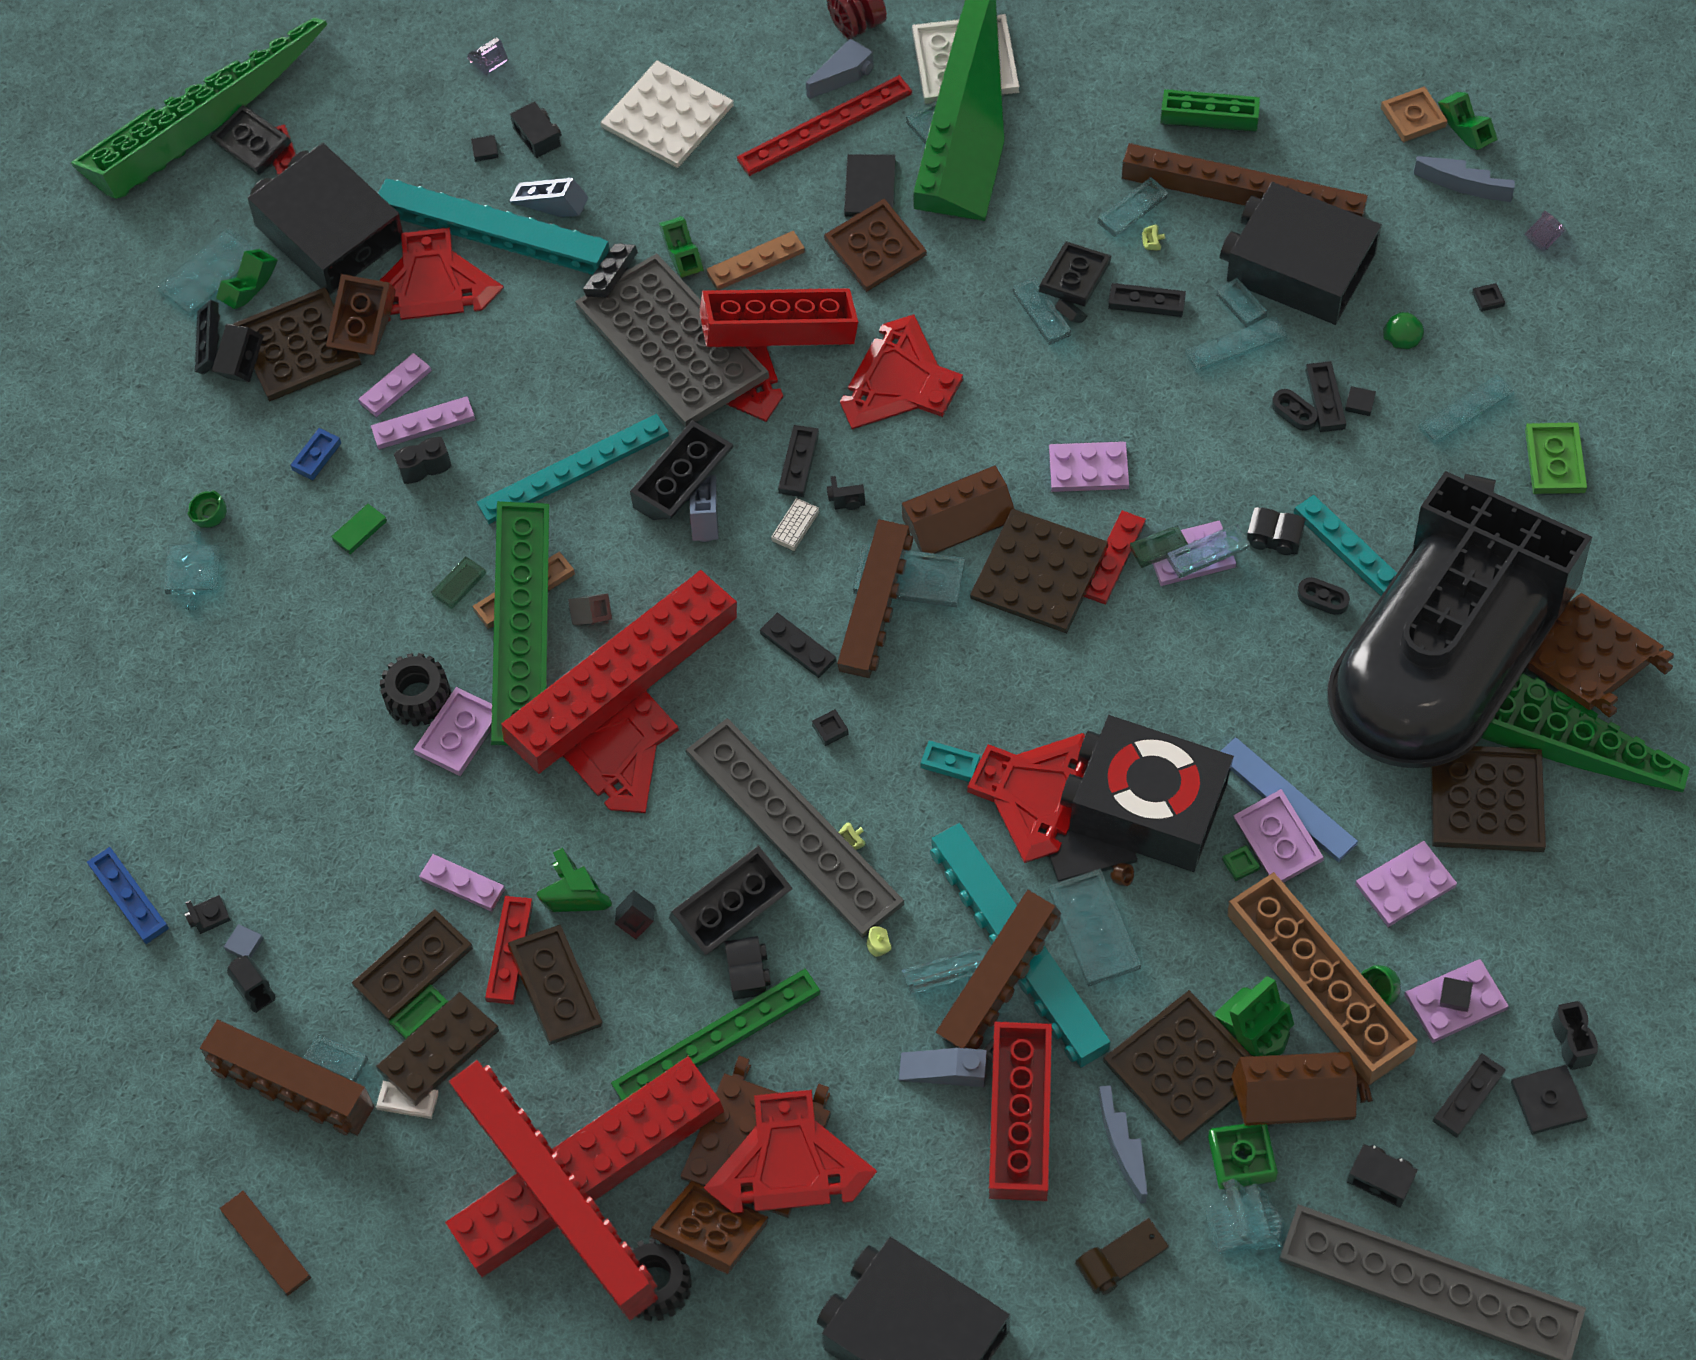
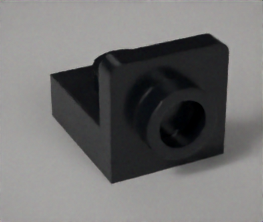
(207, 914)

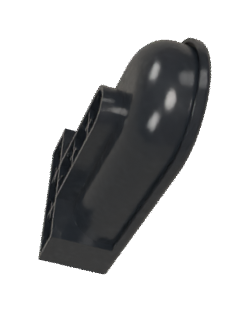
(1454, 626)

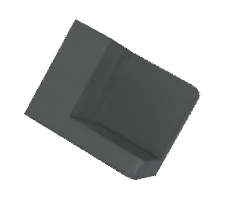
(590, 609)

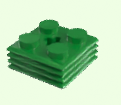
(1253, 1141)

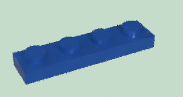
(127, 895)

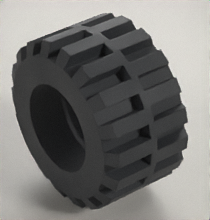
(410, 671)
(680, 1280)

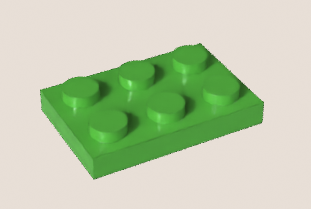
(1555, 458)

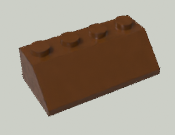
(958, 511)
(1296, 1088)

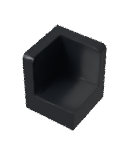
(634, 914)

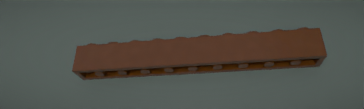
(1223, 180)

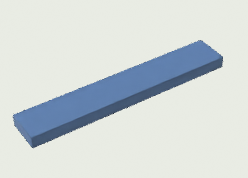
(1267, 781)

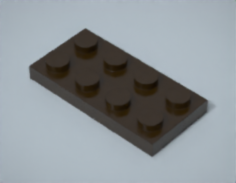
(412, 965)
(555, 984)
(437, 1048)

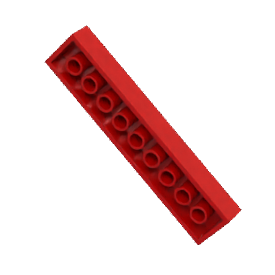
(619, 671)
(598, 1157)
(556, 1189)

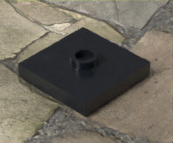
(1549, 1099)

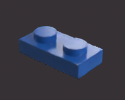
(315, 454)

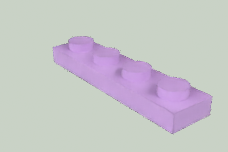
(423, 422)

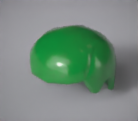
(1403, 330)
(207, 504)
(1384, 982)

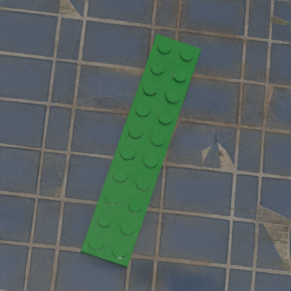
(519, 609)

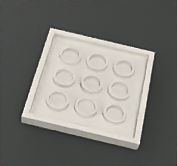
(933, 48)
(667, 114)

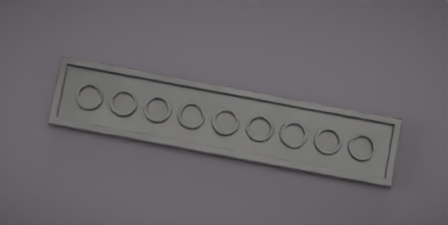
(795, 828)
(1432, 1284)

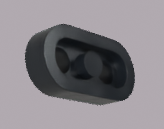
(1297, 408)
(1323, 595)

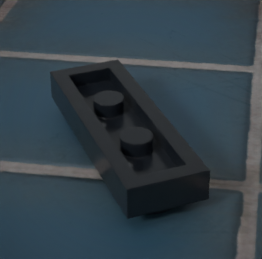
(610, 270)
(1147, 299)
(207, 336)
(1325, 396)
(798, 461)
(798, 645)
(1469, 1095)

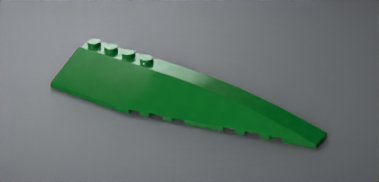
(967, 122)
(166, 134)
(1576, 737)

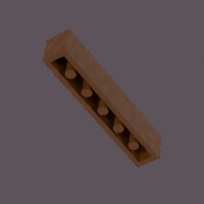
(874, 598)
(999, 972)

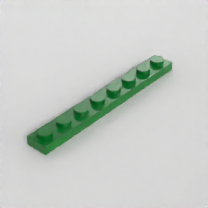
(724, 1032)

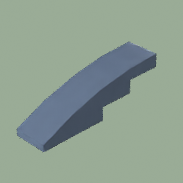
(1455, 176)
(1126, 1151)

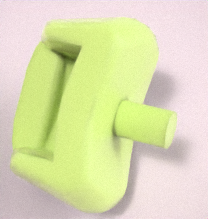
(1151, 238)
(852, 836)
(878, 941)

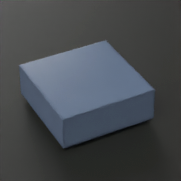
(243, 942)

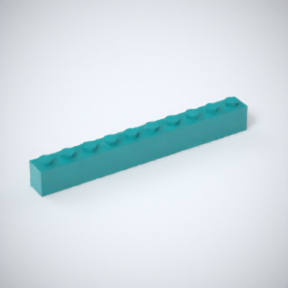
(495, 227)
(1045, 980)

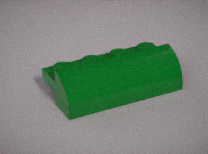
(1210, 110)

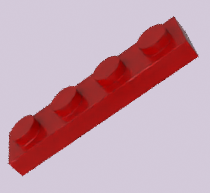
(1123, 533)
(504, 973)

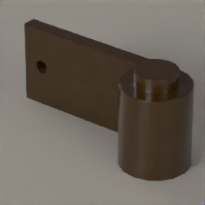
(1121, 1257)

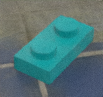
(949, 761)

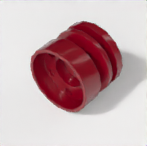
(855, 15)

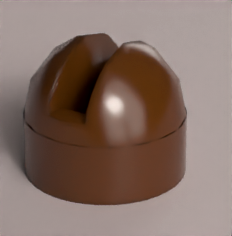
(1122, 871)

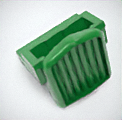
(574, 891)
(1258, 1019)

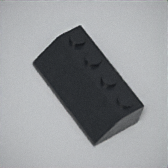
(679, 472)
(730, 901)

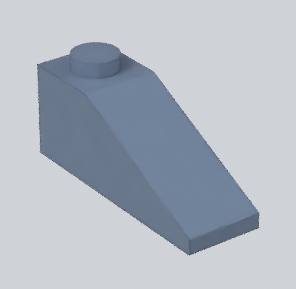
(843, 68)
(553, 197)
(704, 511)
(944, 1066)

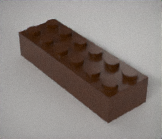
(287, 1078)

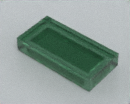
(1156, 546)
(458, 582)

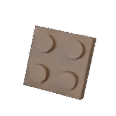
(1413, 114)

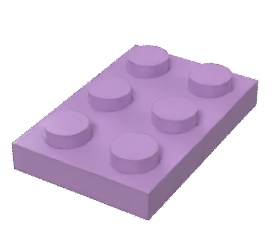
(1088, 466)
(1167, 575)
(456, 732)
(1278, 837)
(1406, 883)
(1442, 1022)

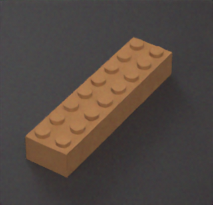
(1322, 978)

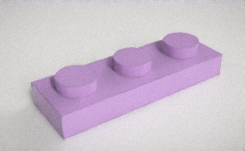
(394, 385)
(462, 882)

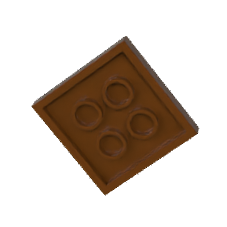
(875, 245)
(707, 1229)

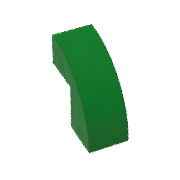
(1472, 129)
(680, 247)
(252, 276)

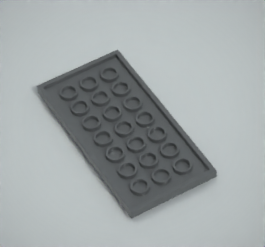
(659, 333)

